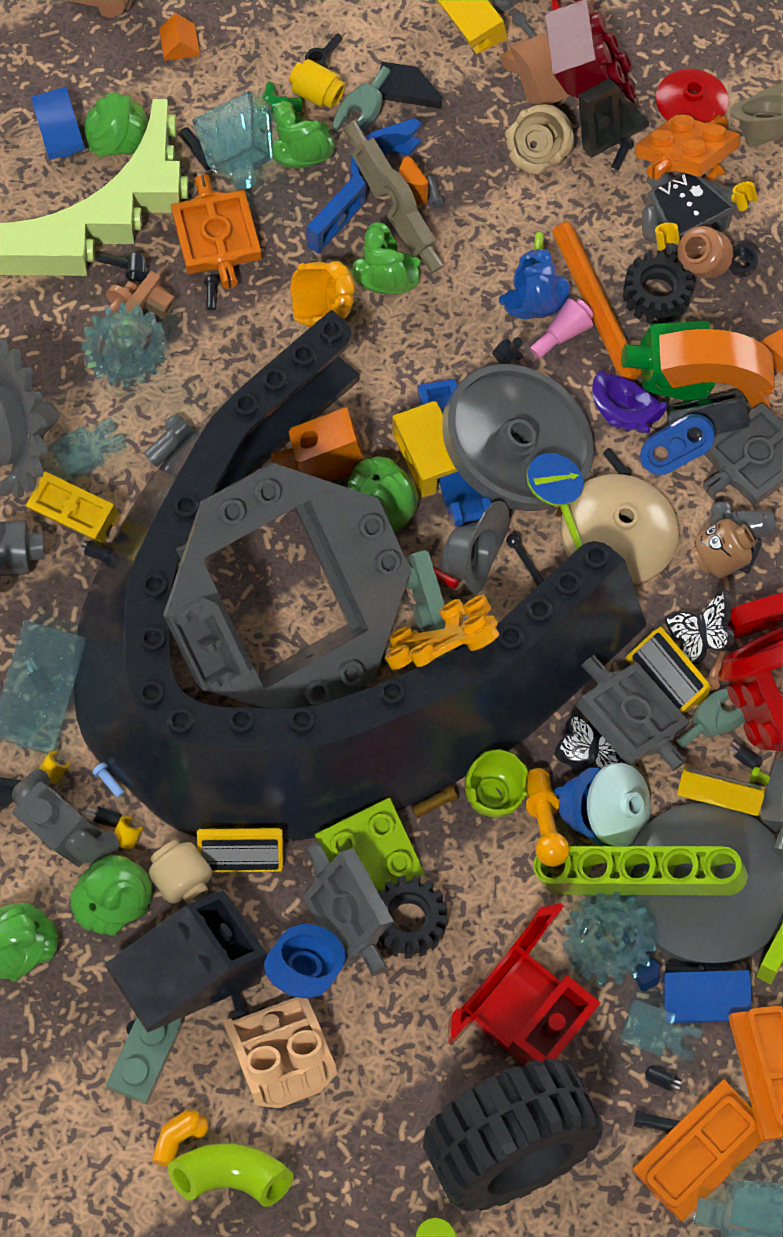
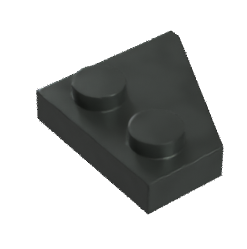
(607, 117)

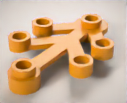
(424, 647)

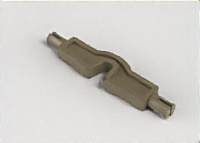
(385, 181)

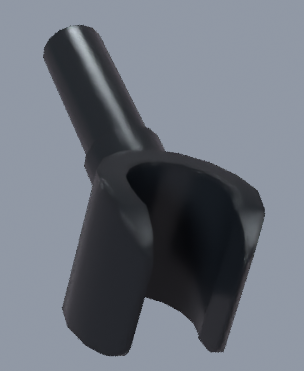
(324, 53)
(134, 264)
(508, 350)

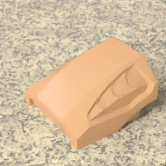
(282, 1053)

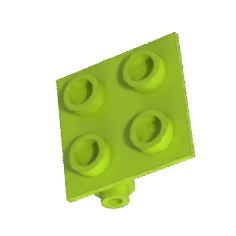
(377, 840)

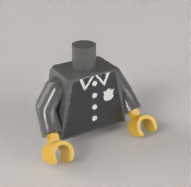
(687, 203)
(61, 823)

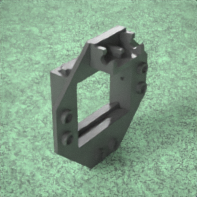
(356, 557)

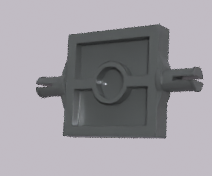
(749, 457)
(632, 713)
(348, 906)

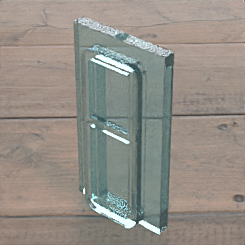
(39, 686)

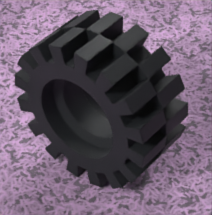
(656, 306)
(435, 913)

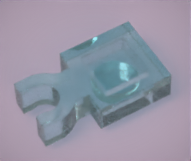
(83, 451)
(652, 1031)

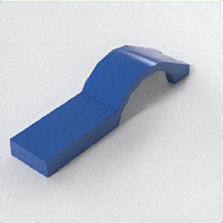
(352, 197)
(460, 499)

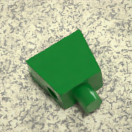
(647, 358)

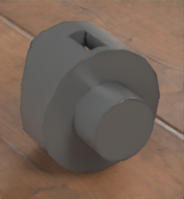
(19, 548)

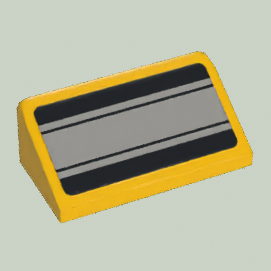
(670, 670)
(721, 791)
(242, 849)

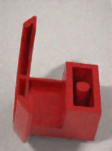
(755, 690)
(524, 1003)

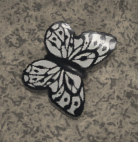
(705, 630)
(583, 748)

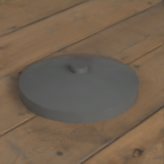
(505, 420)
(715, 928)

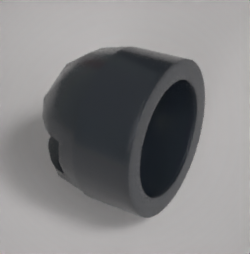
(748, 256)

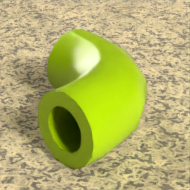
(230, 1167)

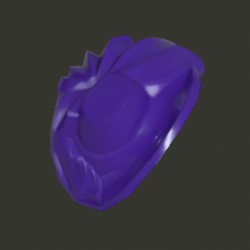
(625, 403)

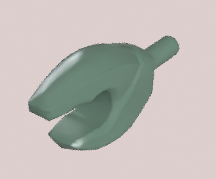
(363, 99)
(712, 719)

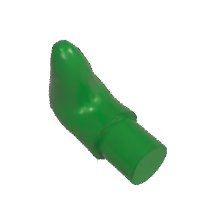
(270, 96)

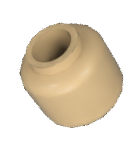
(180, 872)

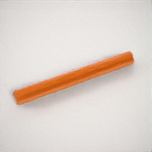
(593, 296)

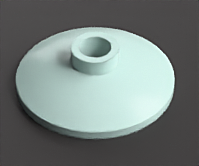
(618, 804)

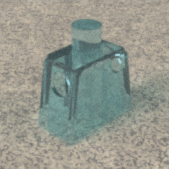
(237, 137)
(746, 1211)

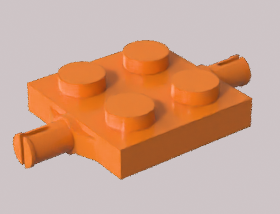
(687, 146)
(216, 231)

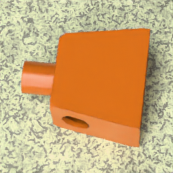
(323, 447)

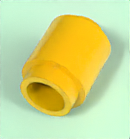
(316, 84)

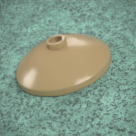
(645, 542)

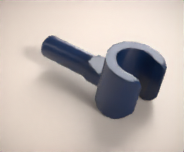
(647, 975)

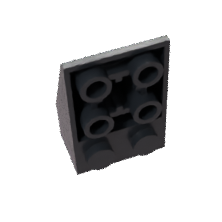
(188, 962)

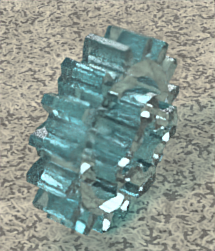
(125, 329)
(619, 921)

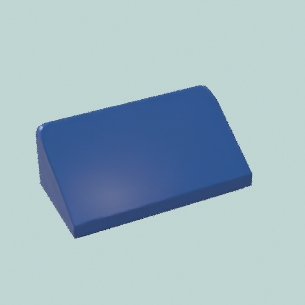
(706, 995)

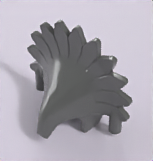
(22, 424)

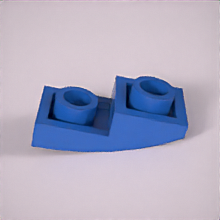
(58, 123)

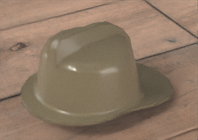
(761, 116)

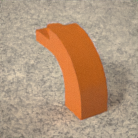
(721, 358)

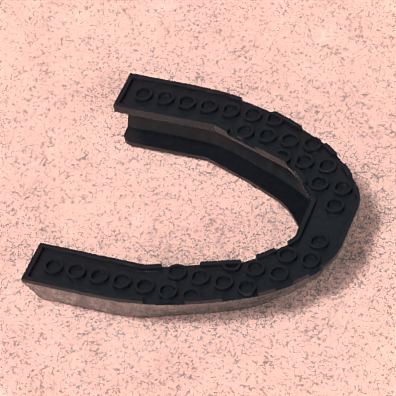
(335, 758)

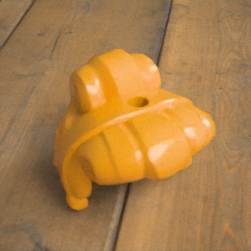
(321, 288)

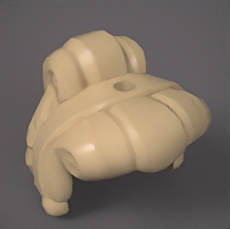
(548, 129)

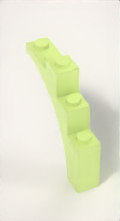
(67, 239)

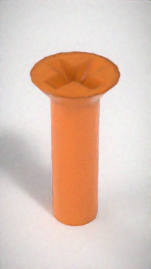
(715, 172)

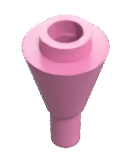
(569, 322)

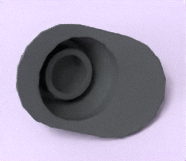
(475, 546)

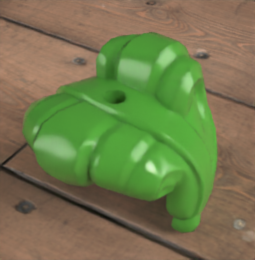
(115, 125)
(300, 141)
(384, 268)
(393, 488)
(111, 895)
(25, 940)

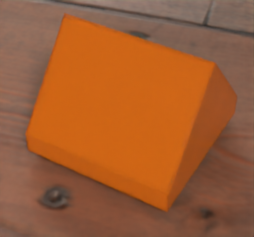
(178, 38)
(415, 180)

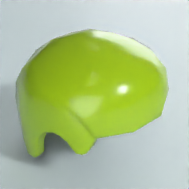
(498, 770)

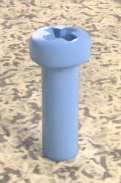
(107, 778)

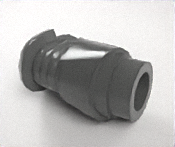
(758, 522)

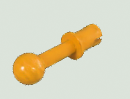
(542, 804)

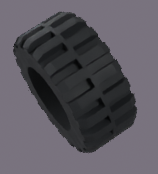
(512, 1134)

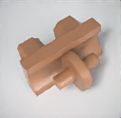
(148, 295)

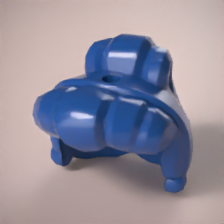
(537, 287)

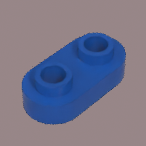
(678, 443)

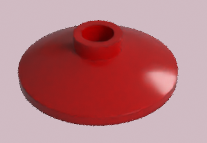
(674, 99)

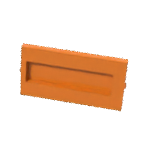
(760, 1052)
(700, 1151)

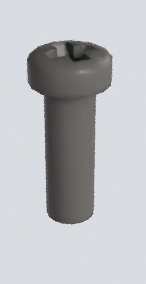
(435, 199)

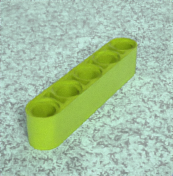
(657, 881)

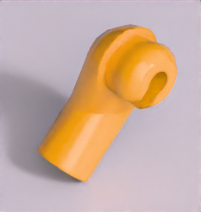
(175, 1131)

